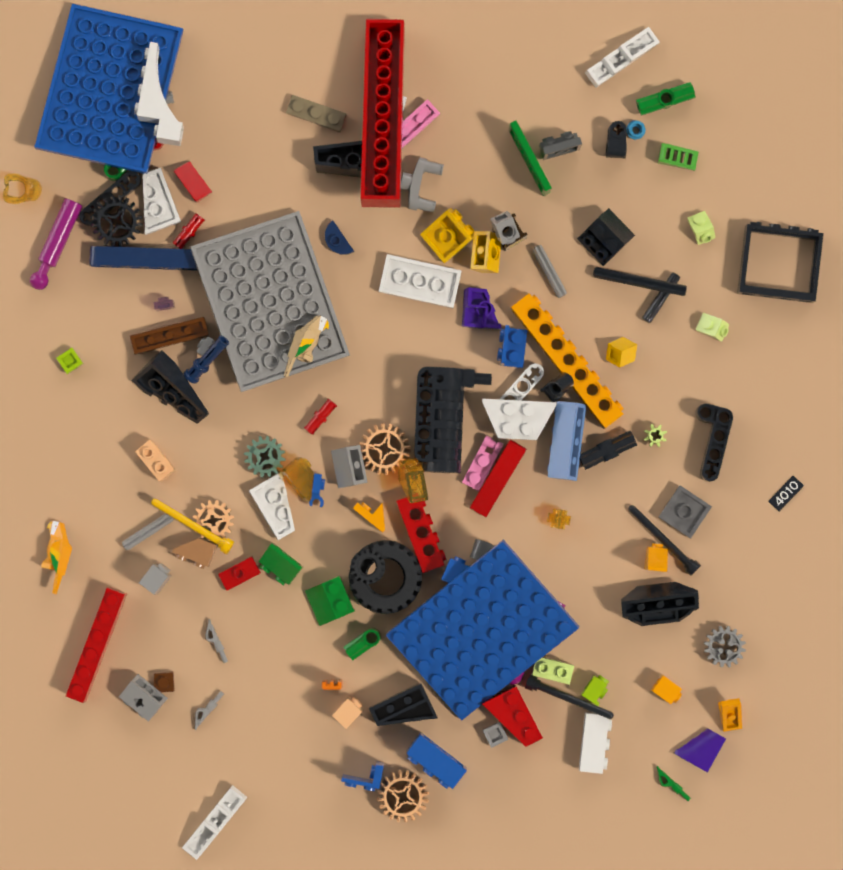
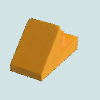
(376, 518)
(730, 714)

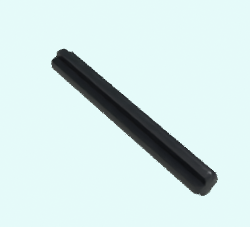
(640, 281)

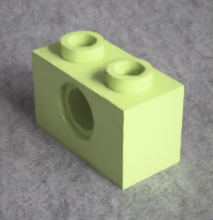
(553, 670)

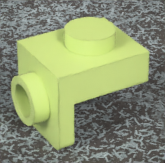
(702, 227)
(713, 326)

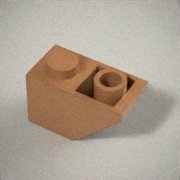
(198, 551)

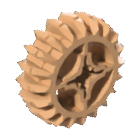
(401, 453)
(411, 781)

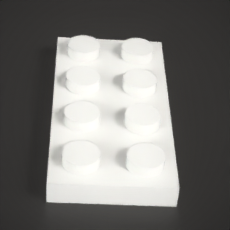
(420, 281)

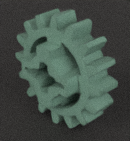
(271, 445)

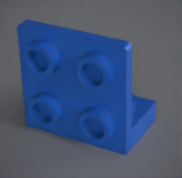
(513, 347)
(370, 785)

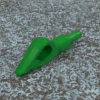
(671, 783)

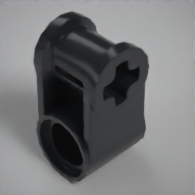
(616, 144)
(556, 388)

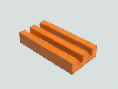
(332, 686)

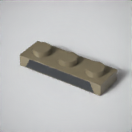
(316, 113)

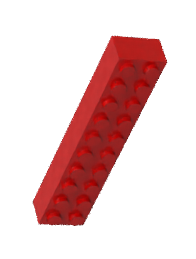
(382, 113)

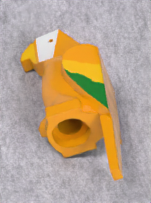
(57, 552)

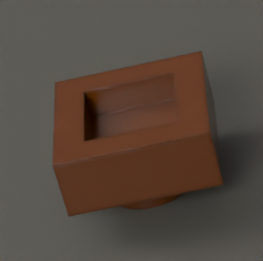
(164, 682)

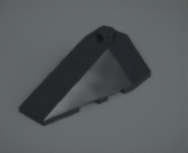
(166, 381)

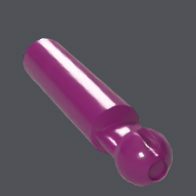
(55, 242)

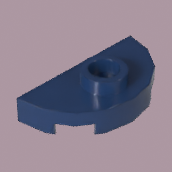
(336, 240)

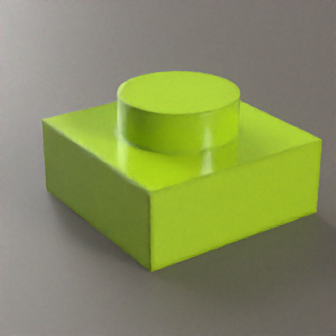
(69, 360)

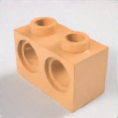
(155, 460)
(348, 711)

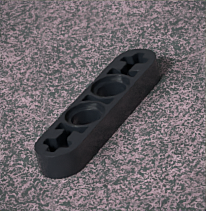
(108, 192)

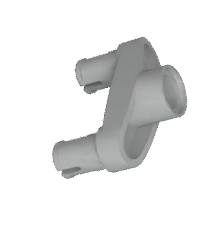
(413, 181)

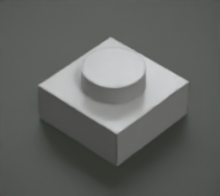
(204, 345)
(495, 734)

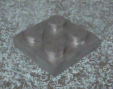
(685, 511)

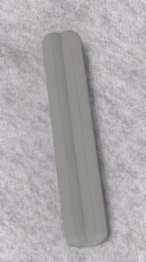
(549, 271)
(147, 531)

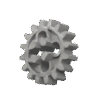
(733, 640)

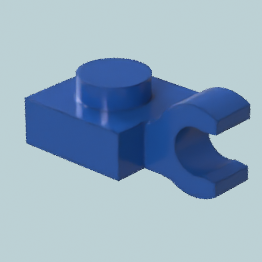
(318, 484)

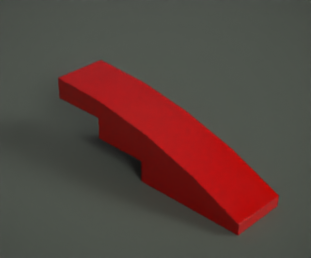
(498, 478)

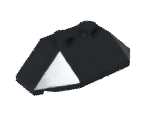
(659, 603)

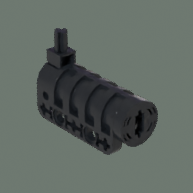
(445, 416)

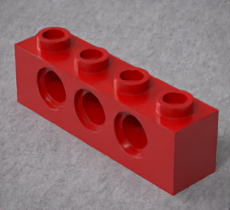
(426, 562)

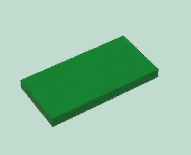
(529, 158)

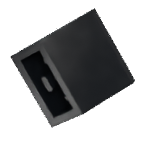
(605, 237)

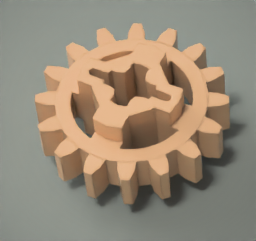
(212, 511)

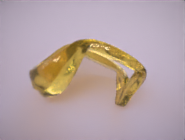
(32, 189)

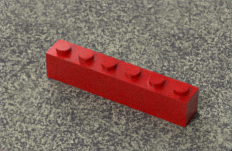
(96, 645)

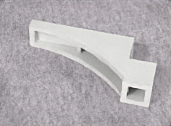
(152, 105)

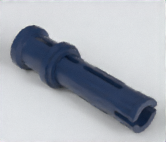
(201, 365)

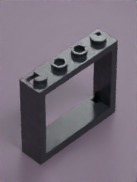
(793, 232)

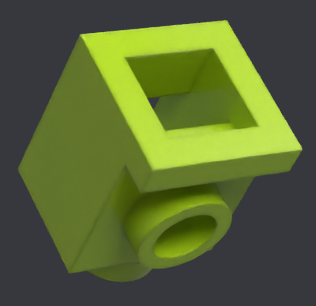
(595, 689)

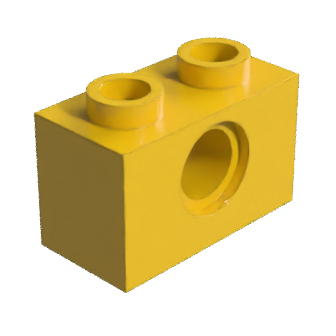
(485, 252)

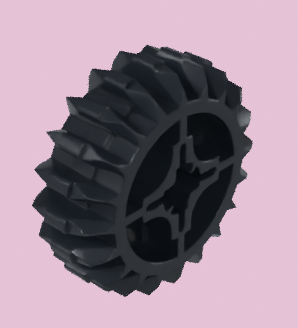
(120, 212)

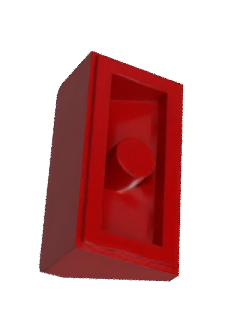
(192, 181)

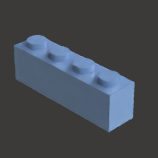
(566, 440)

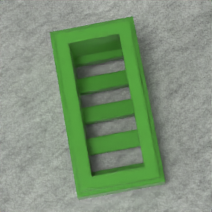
(664, 147)

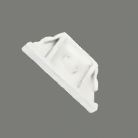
(518, 418)

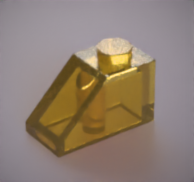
(299, 477)
(413, 480)

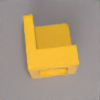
(621, 352)

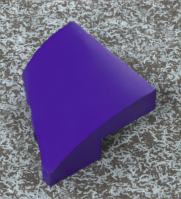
(478, 310)
(702, 749)

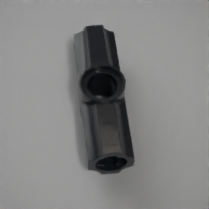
(607, 450)

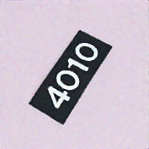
(786, 493)

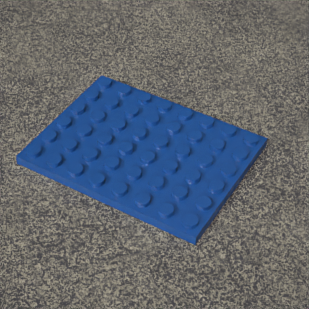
(97, 88)
(482, 630)

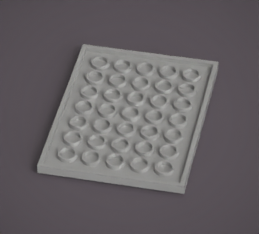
(263, 291)

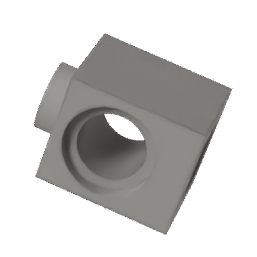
(500, 222)

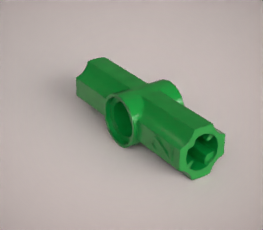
(654, 103)

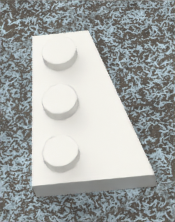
(158, 203)
(274, 505)

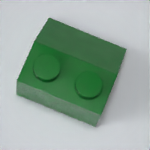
(280, 564)
(329, 601)

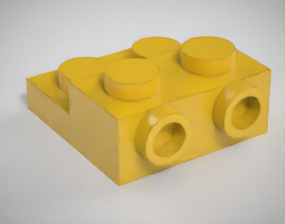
(448, 235)

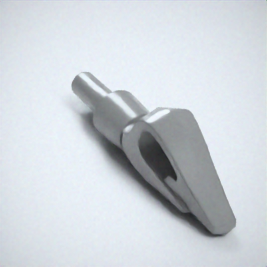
(218, 645)
(206, 711)

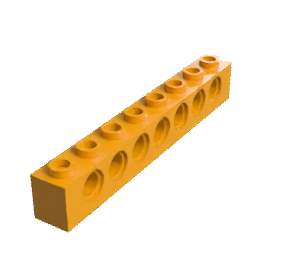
(521, 311)

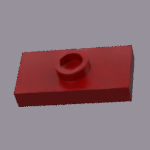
(239, 573)

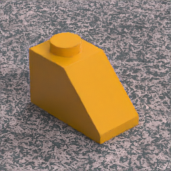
(656, 558)

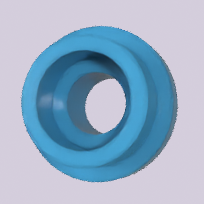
(640, 126)

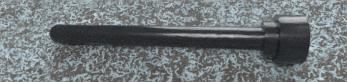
(689, 564)
(534, 683)

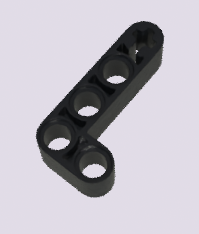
(712, 443)

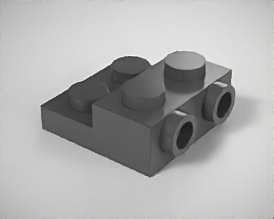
(559, 146)

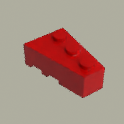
(514, 715)

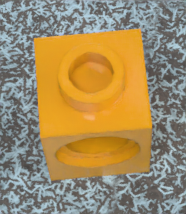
(667, 690)

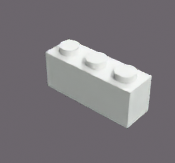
(594, 743)

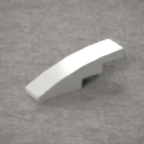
(622, 57)
(214, 822)

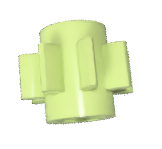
(649, 437)

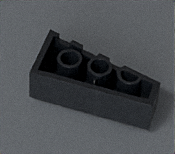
(339, 158)

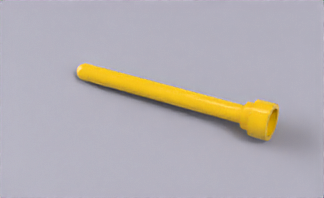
(224, 544)

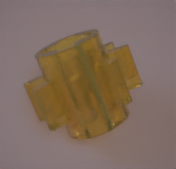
(558, 519)

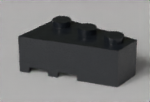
(403, 707)

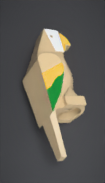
(305, 342)

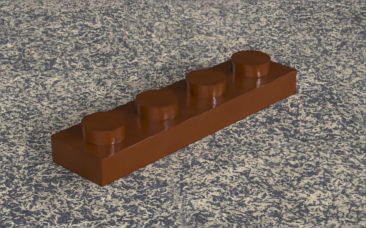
(169, 335)

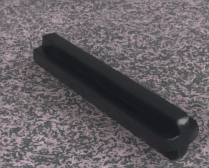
(659, 300)

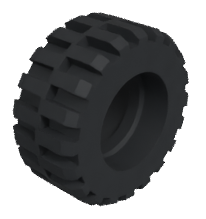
(408, 591)

